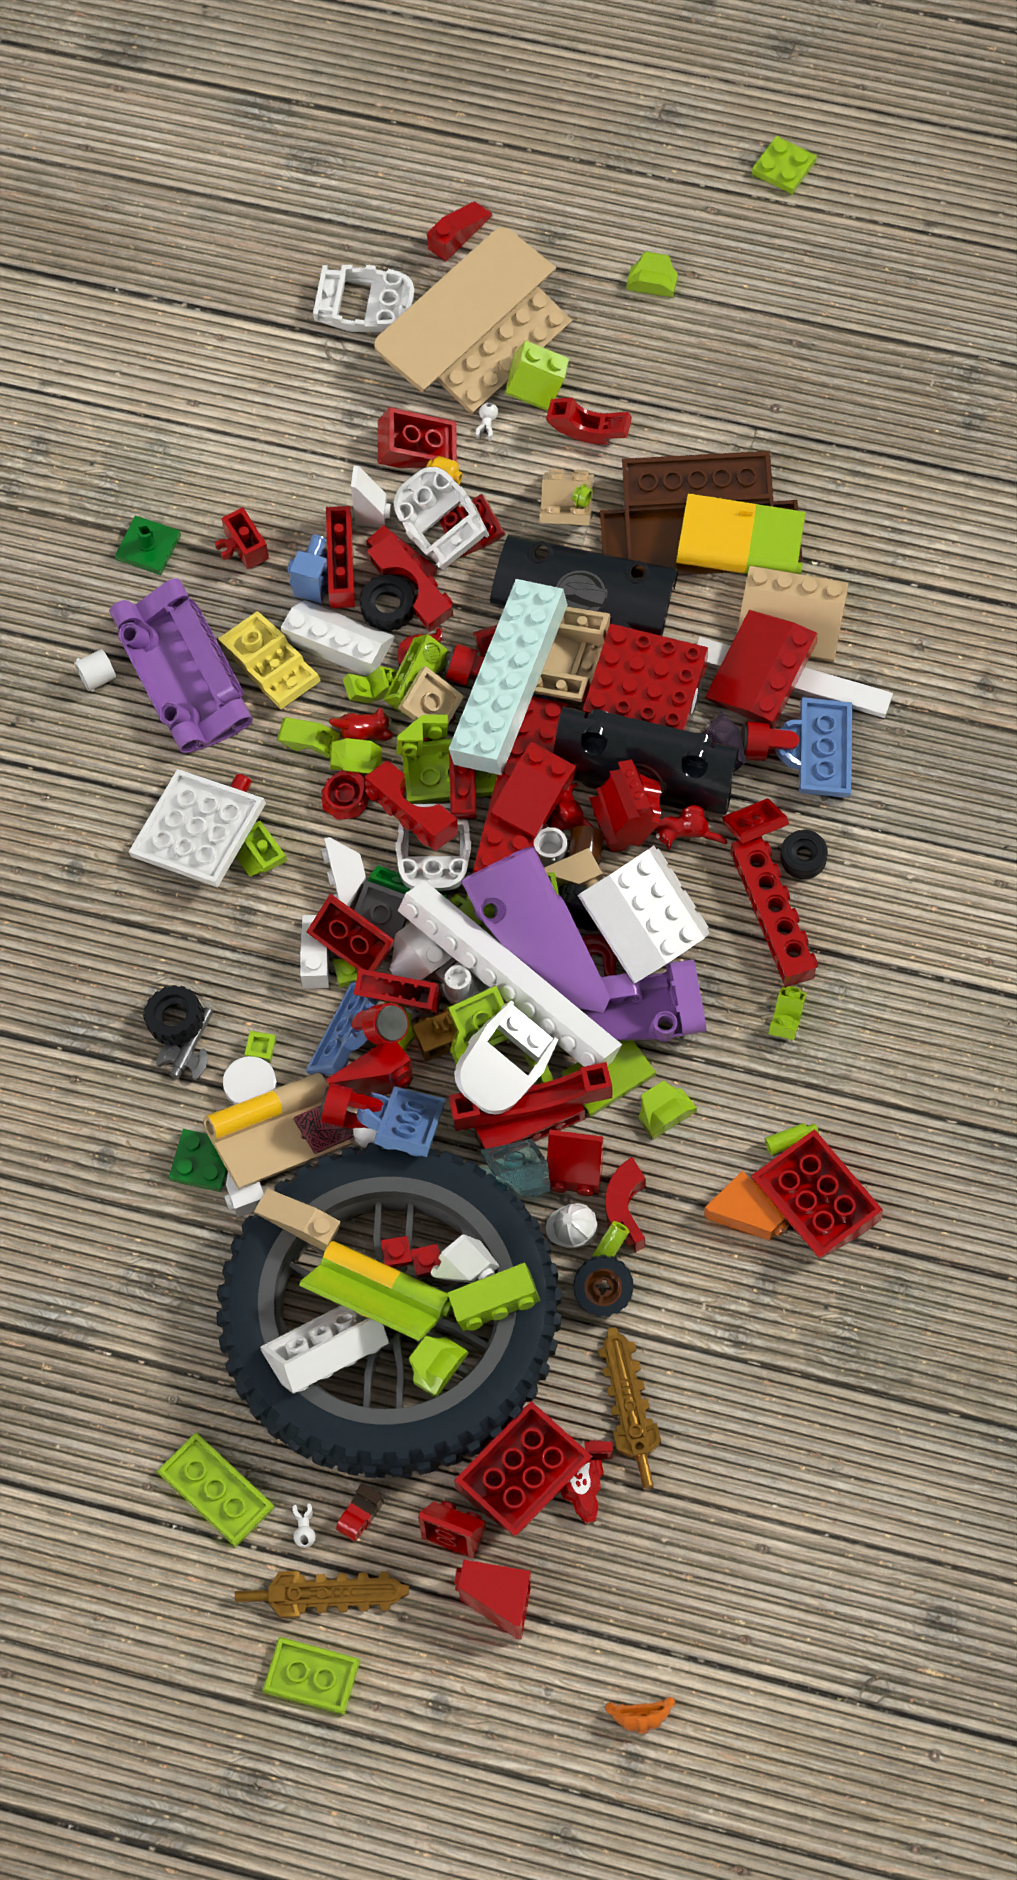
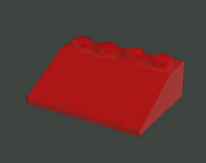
(762, 667)
(818, 1195)
(522, 1470)

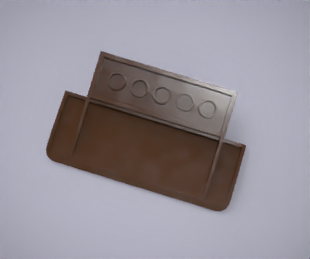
(657, 501)

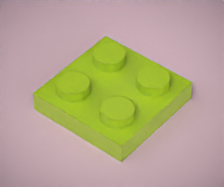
(784, 165)

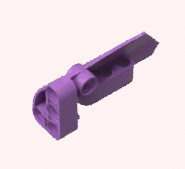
(537, 926)
(658, 998)

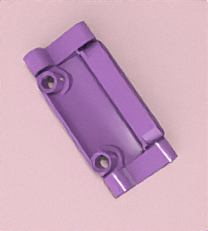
(182, 667)

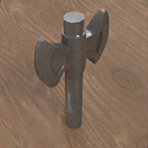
(185, 1057)

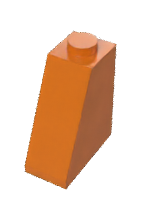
(746, 1209)

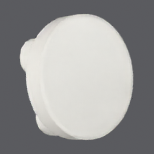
(248, 1078)

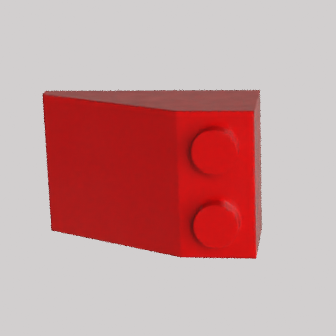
(414, 439)
(533, 790)
(376, 1071)
(575, 1162)
(452, 1528)

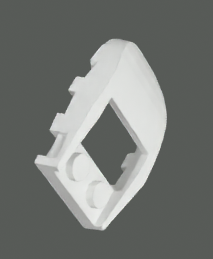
(388, 298)
(424, 502)
(438, 871)
(489, 1076)

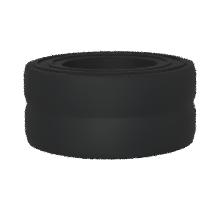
(804, 840)

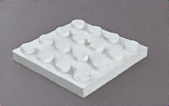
(197, 827)

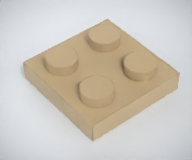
(430, 696)

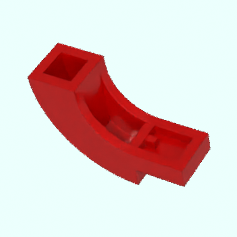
(586, 425)
(621, 1189)

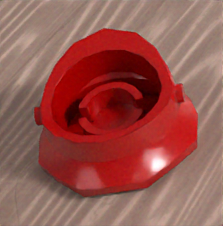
(344, 795)

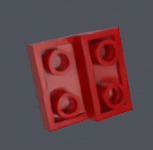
(488, 517)

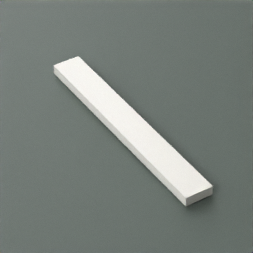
(820, 684)

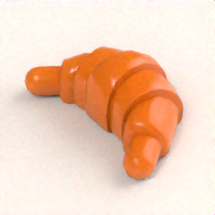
(641, 1716)

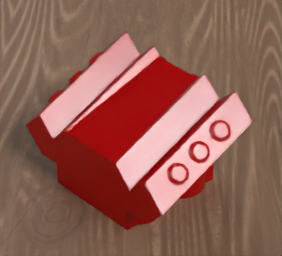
(627, 807)

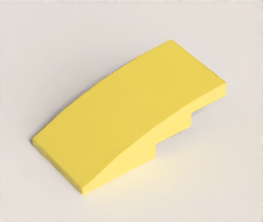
(269, 659)

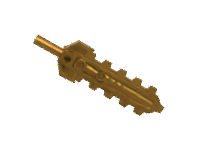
(636, 1434)
(292, 1594)

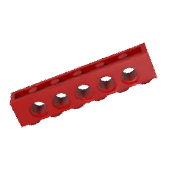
(791, 969)

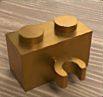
(435, 1035)

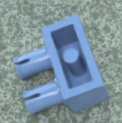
(310, 571)

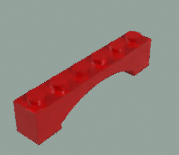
(578, 1088)

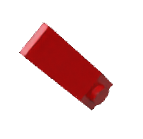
(456, 229)

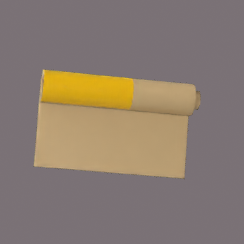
(260, 1133)

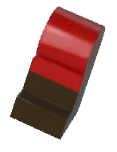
(360, 1512)

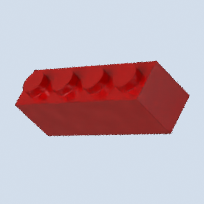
(340, 557)
(528, 1127)

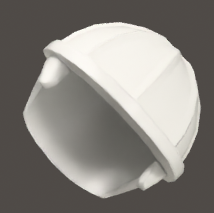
(572, 1226)

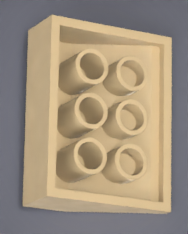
(799, 599)

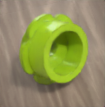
(582, 496)

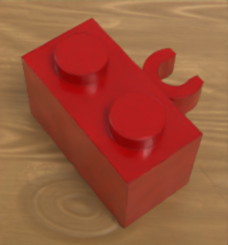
(243, 539)

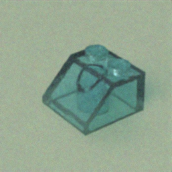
(519, 1167)

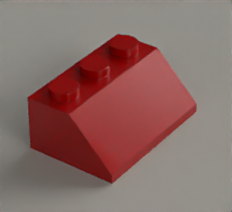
(350, 935)

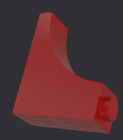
(403, 991)

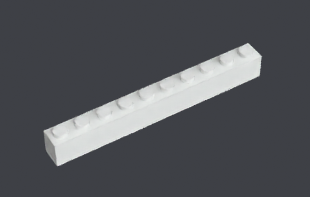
(514, 979)

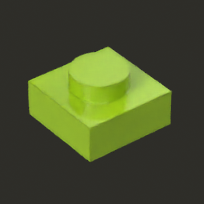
(344, 972)
(260, 1045)

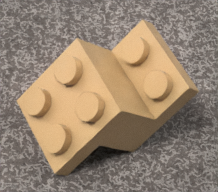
(557, 497)

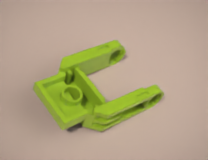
(471, 1016)

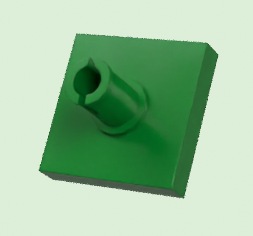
(148, 545)

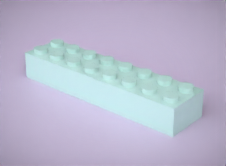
(508, 677)

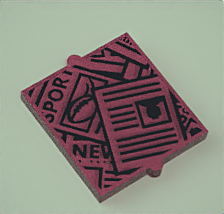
(318, 1134)

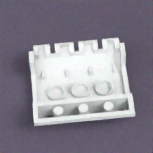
(644, 914)

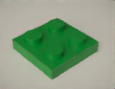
(197, 1162)

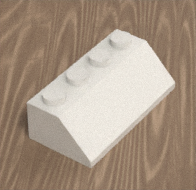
(336, 637)
(323, 1347)

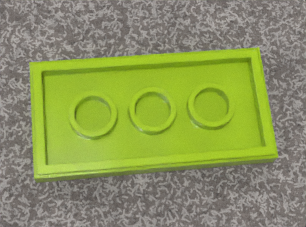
(215, 1489)

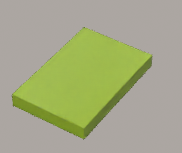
(626, 1073)
(311, 1675)

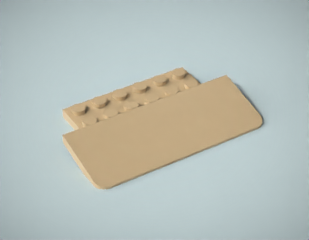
(475, 321)

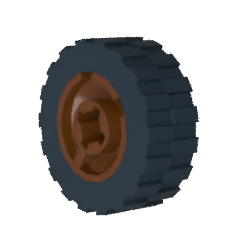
(593, 1273)

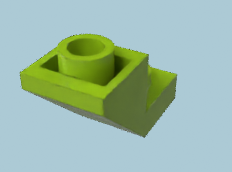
(369, 688)
(426, 726)
(306, 734)
(788, 1012)

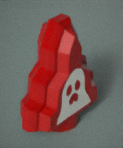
(583, 1490)

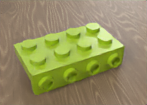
(429, 775)

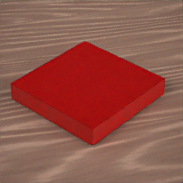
(755, 820)

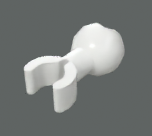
(487, 414)
(304, 1532)

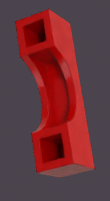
(431, 606)
(430, 824)

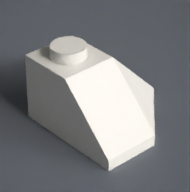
(416, 954)
(465, 1261)

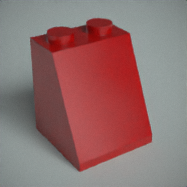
(496, 1593)

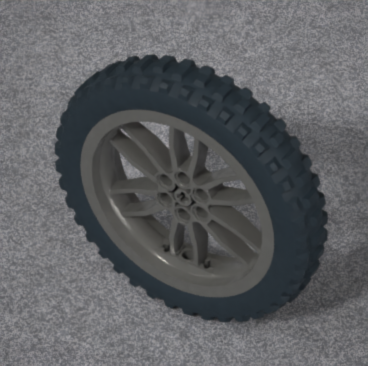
(400, 1437)

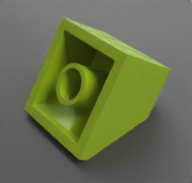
(536, 375)

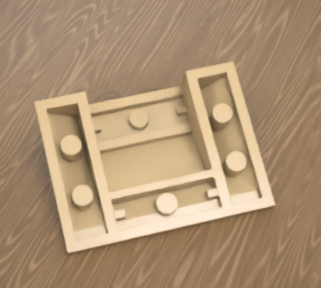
(574, 655)

